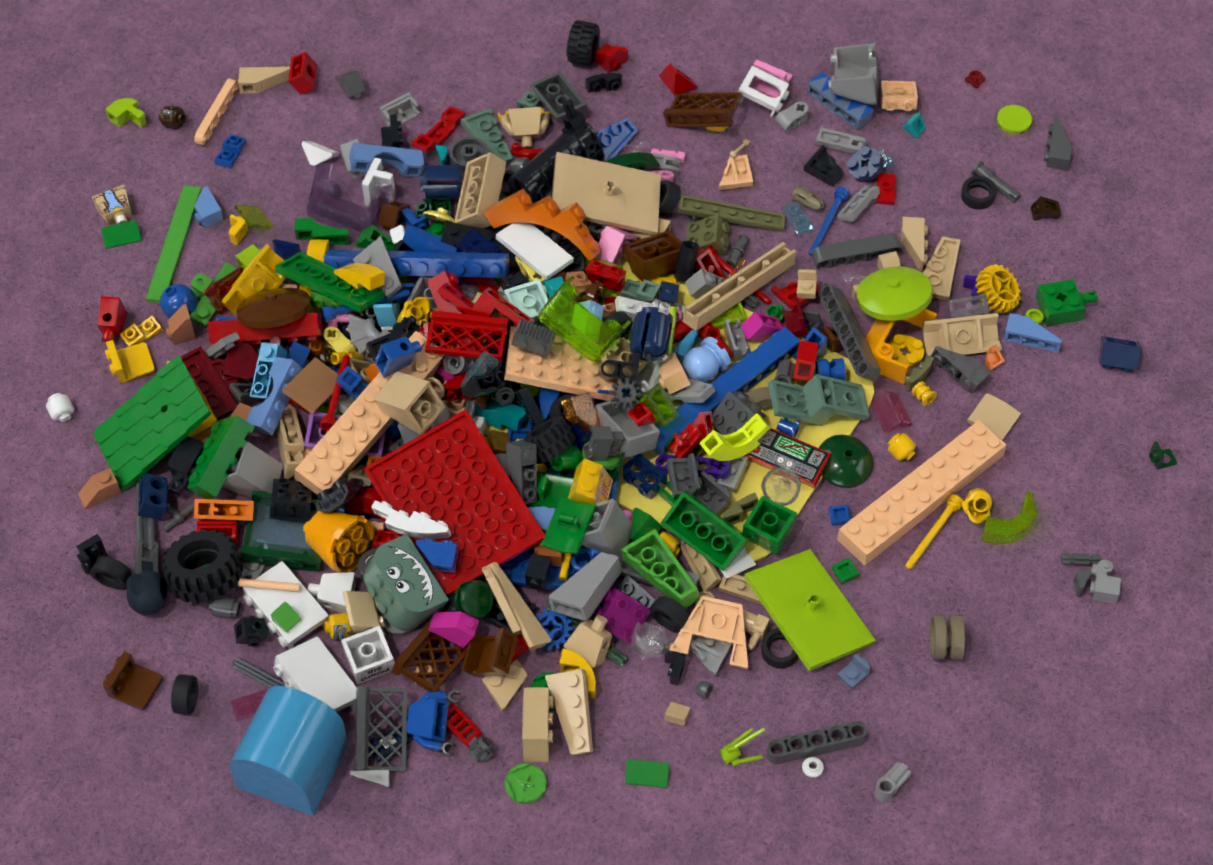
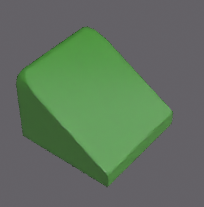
(285, 617)

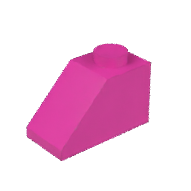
(760, 327)
(454, 626)

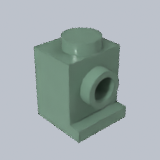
(529, 100)

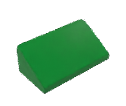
(121, 234)
(647, 773)

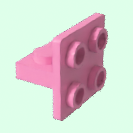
(764, 87)

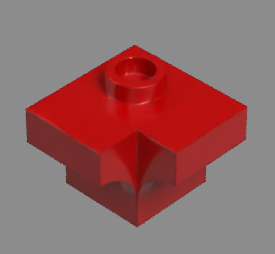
(611, 57)

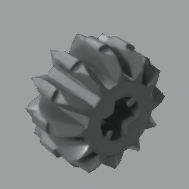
(632, 394)

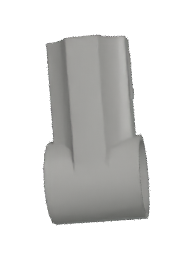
(892, 781)

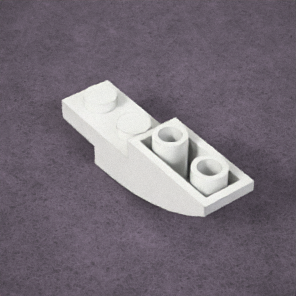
(632, 306)
(417, 526)

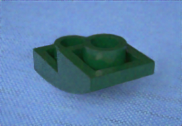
(430, 206)

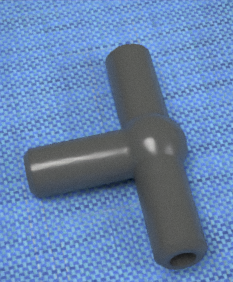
(178, 516)

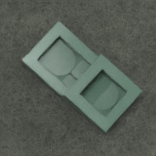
(640, 291)

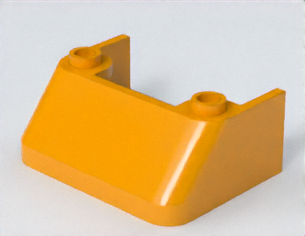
(884, 352)

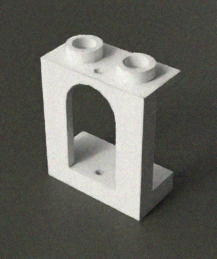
(766, 101)

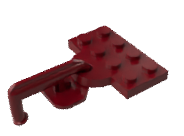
(217, 375)

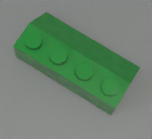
(705, 530)

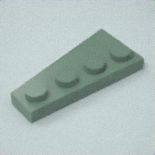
(485, 127)

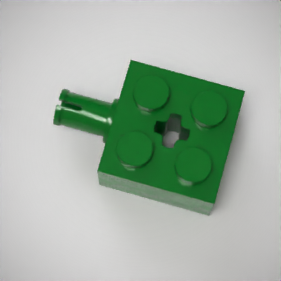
(1062, 302)

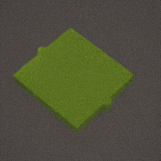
(254, 216)

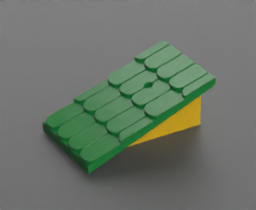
(153, 423)

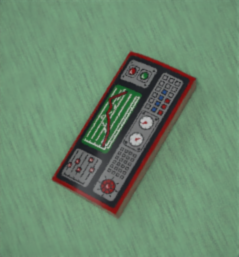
(785, 451)

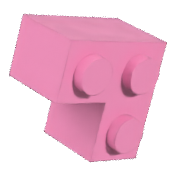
(612, 243)

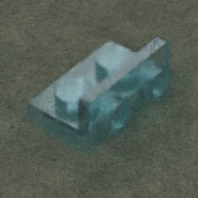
(483, 364)

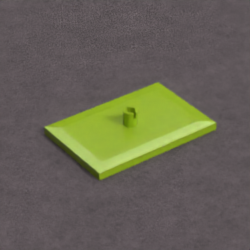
(809, 609)

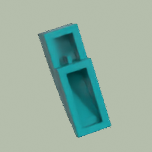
(500, 415)

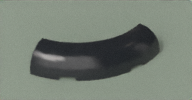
(491, 382)

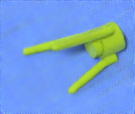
(731, 751)

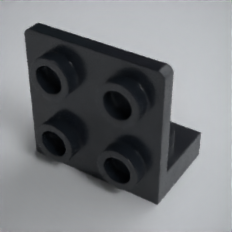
(290, 501)

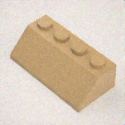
(480, 190)

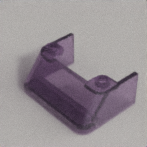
(338, 213)

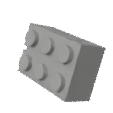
(636, 438)

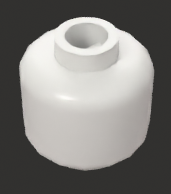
(60, 407)

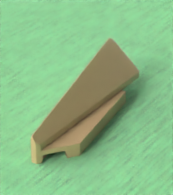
(289, 441)
(515, 609)

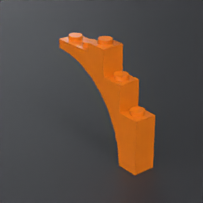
(546, 213)

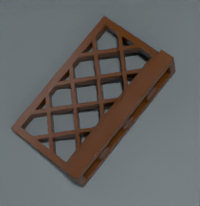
(703, 116)
(418, 647)

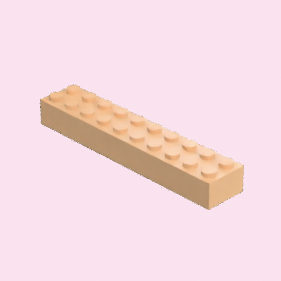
(358, 427)
(921, 492)

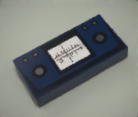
(384, 749)

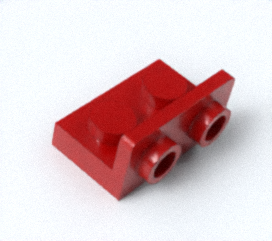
(611, 276)

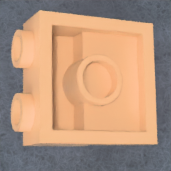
(899, 95)

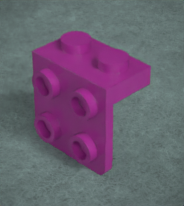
(621, 614)

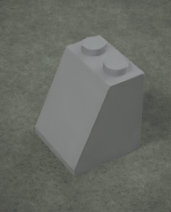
(252, 471)
(608, 529)

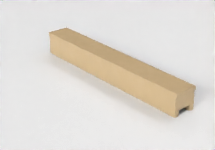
(738, 286)

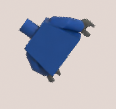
(428, 720)

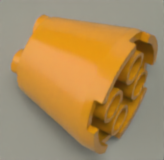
(339, 538)

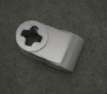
(792, 116)

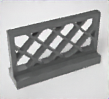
(362, 728)

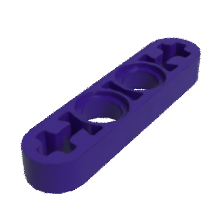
(706, 461)

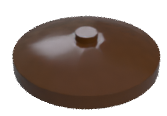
(273, 308)

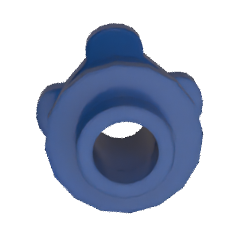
(788, 427)

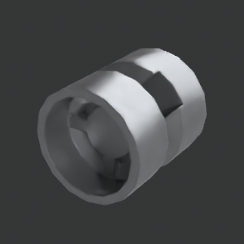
(457, 364)

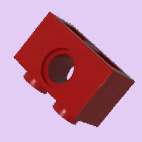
(302, 73)

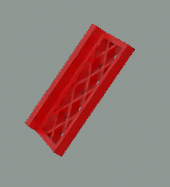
(468, 325)

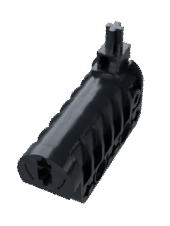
(577, 140)

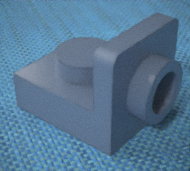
(854, 672)

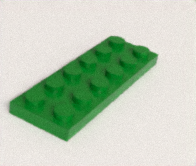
(321, 278)

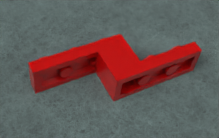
(484, 306)

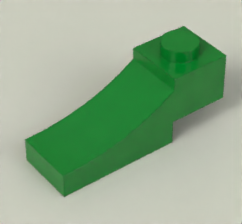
(308, 229)

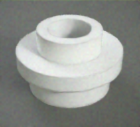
(813, 773)

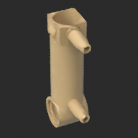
(753, 624)

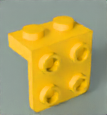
(130, 361)

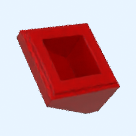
(641, 415)

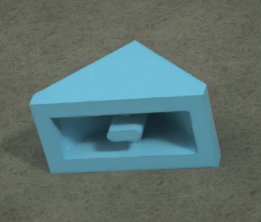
(387, 314)

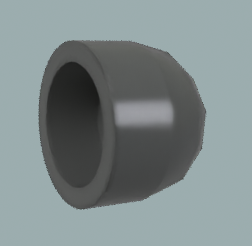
(702, 687)

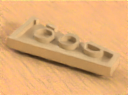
(942, 267)
(572, 707)

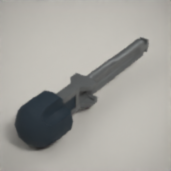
(145, 588)

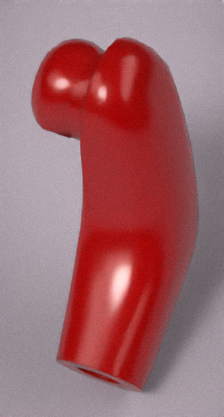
(521, 152)

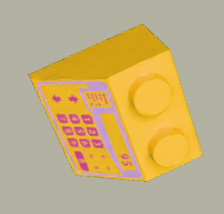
(590, 483)

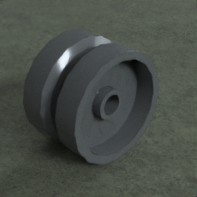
(467, 149)

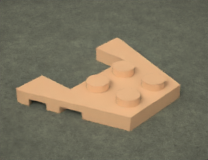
(716, 621)

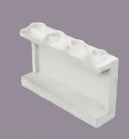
(302, 602)
(317, 673)

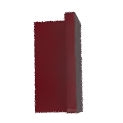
(795, 321)

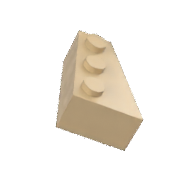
(536, 724)

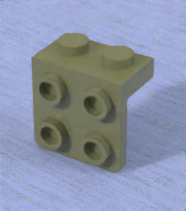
(710, 232)

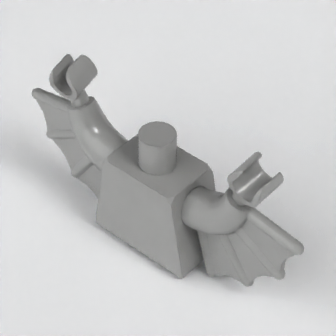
(363, 332)

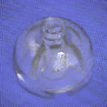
(781, 486)
(650, 640)

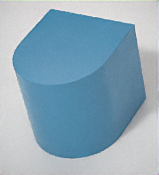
(290, 749)

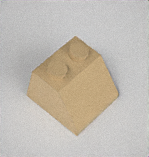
(363, 611)

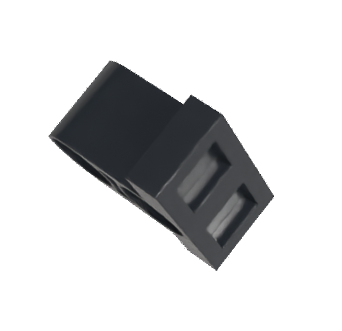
(617, 367)

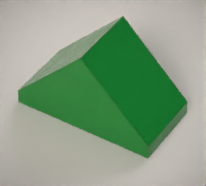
(642, 524)

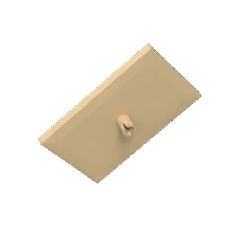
(608, 192)

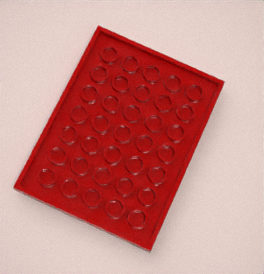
(461, 483)

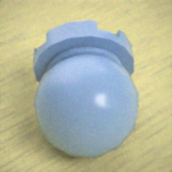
(705, 361)

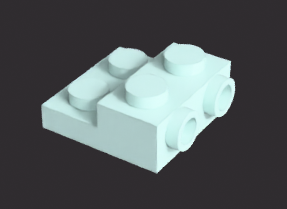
(528, 298)

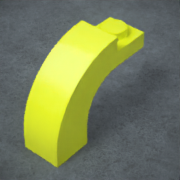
(735, 444)

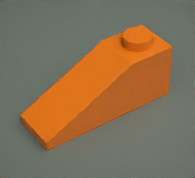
(223, 510)

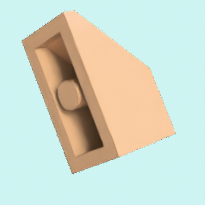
(673, 375)

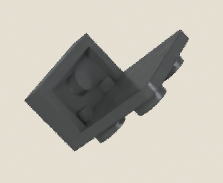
(734, 412)

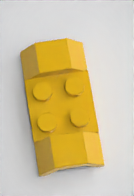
(256, 277)

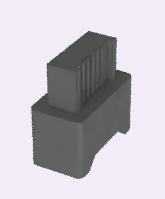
(603, 443)

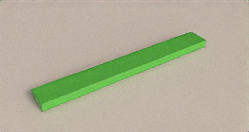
(174, 243)

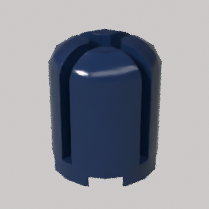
(441, 173)
(651, 334)

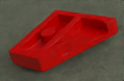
(788, 294)

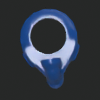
(591, 552)

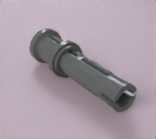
(981, 170)

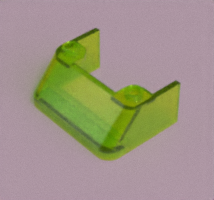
(579, 325)

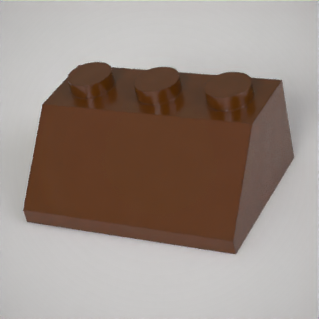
(653, 255)

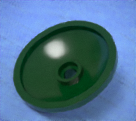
(847, 470)

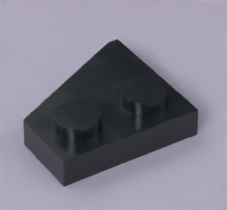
(824, 167)

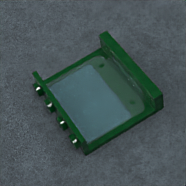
(277, 540)

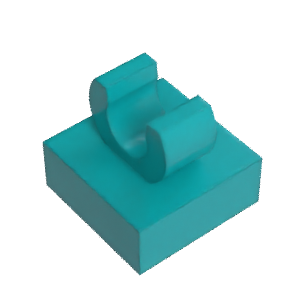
(915, 125)

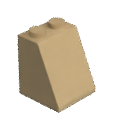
(410, 401)

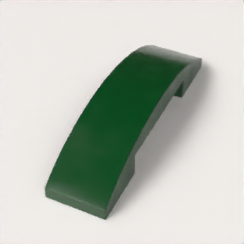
(635, 160)

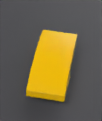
(142, 332)

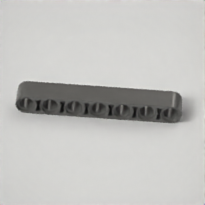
(849, 332)

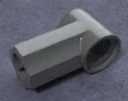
(785, 371)

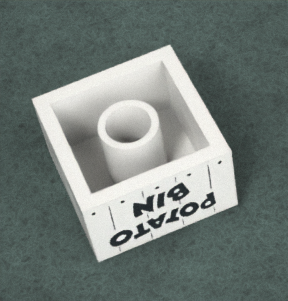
(368, 654)

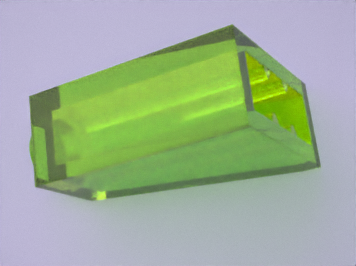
(660, 405)

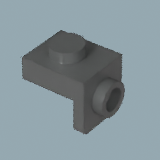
(812, 319)

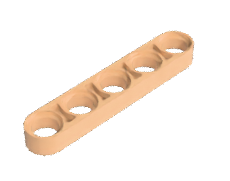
(218, 107)

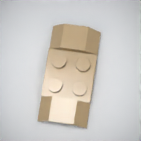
(962, 334)

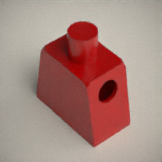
(111, 308)

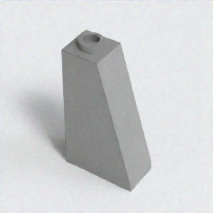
(586, 588)

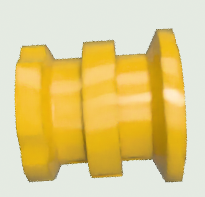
(924, 393)

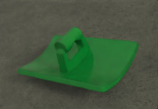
(551, 489)
(568, 526)

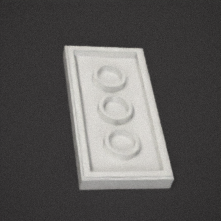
(534, 249)

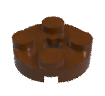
(596, 292)

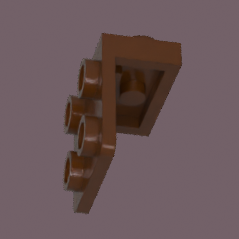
(131, 682)

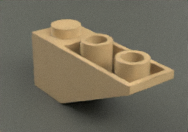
(261, 78)
(912, 237)

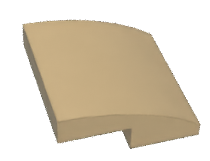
(995, 415)

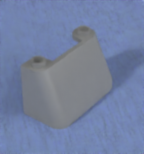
(855, 73)

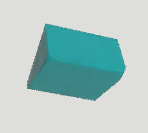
(442, 154)

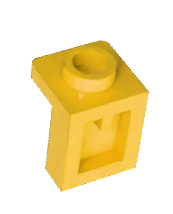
(238, 229)

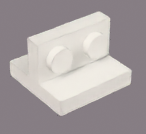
(376, 178)

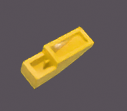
(361, 275)

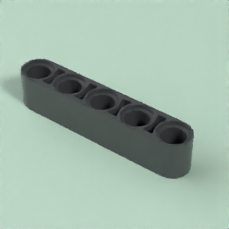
(855, 250)
(824, 736)

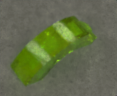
(1011, 530)

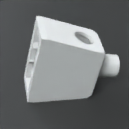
(330, 590)

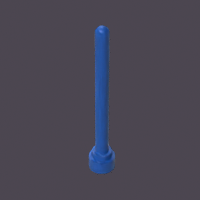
(841, 195)
(331, 312)

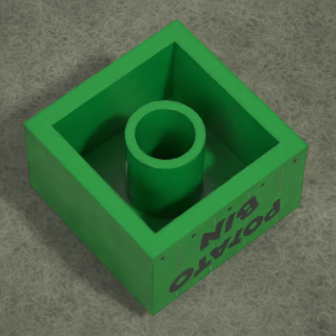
(769, 524)

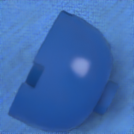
(175, 297)

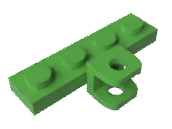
(204, 309)

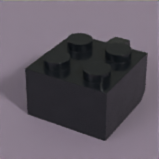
(183, 464)

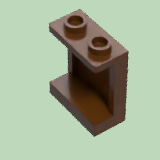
(490, 654)

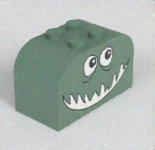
(403, 584)

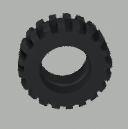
(207, 582)

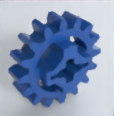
(560, 630)

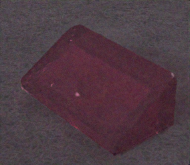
(246, 706)

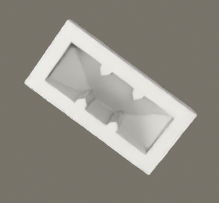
(317, 153)

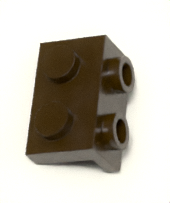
(324, 355)

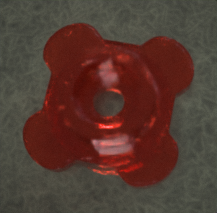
(975, 78)

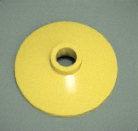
(441, 215)

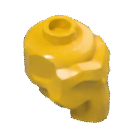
(418, 308)
(977, 505)

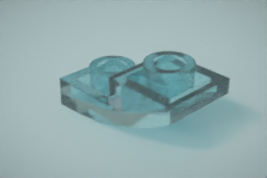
(796, 218)

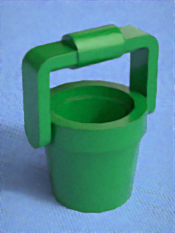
(568, 460)

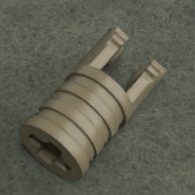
(807, 198)

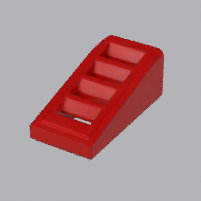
(453, 709)

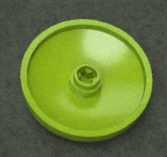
(894, 293)

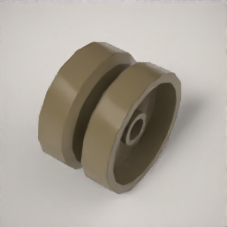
(947, 637)

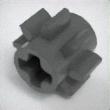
(481, 748)

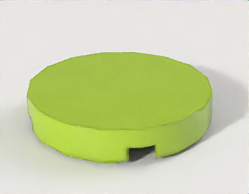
(1014, 119)

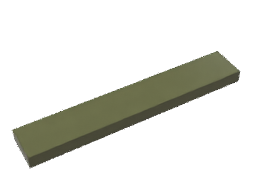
(732, 213)

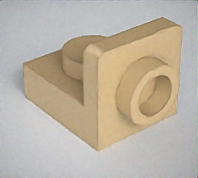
(807, 284)

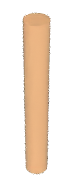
(269, 585)

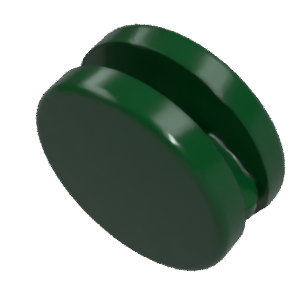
(474, 598)

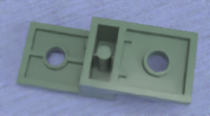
(818, 400)

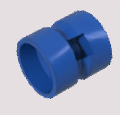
(832, 369)

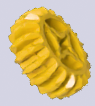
(1000, 288)

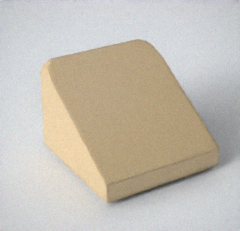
(677, 713)

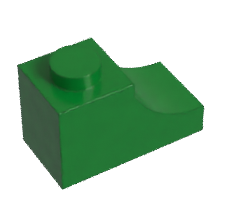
(372, 233)

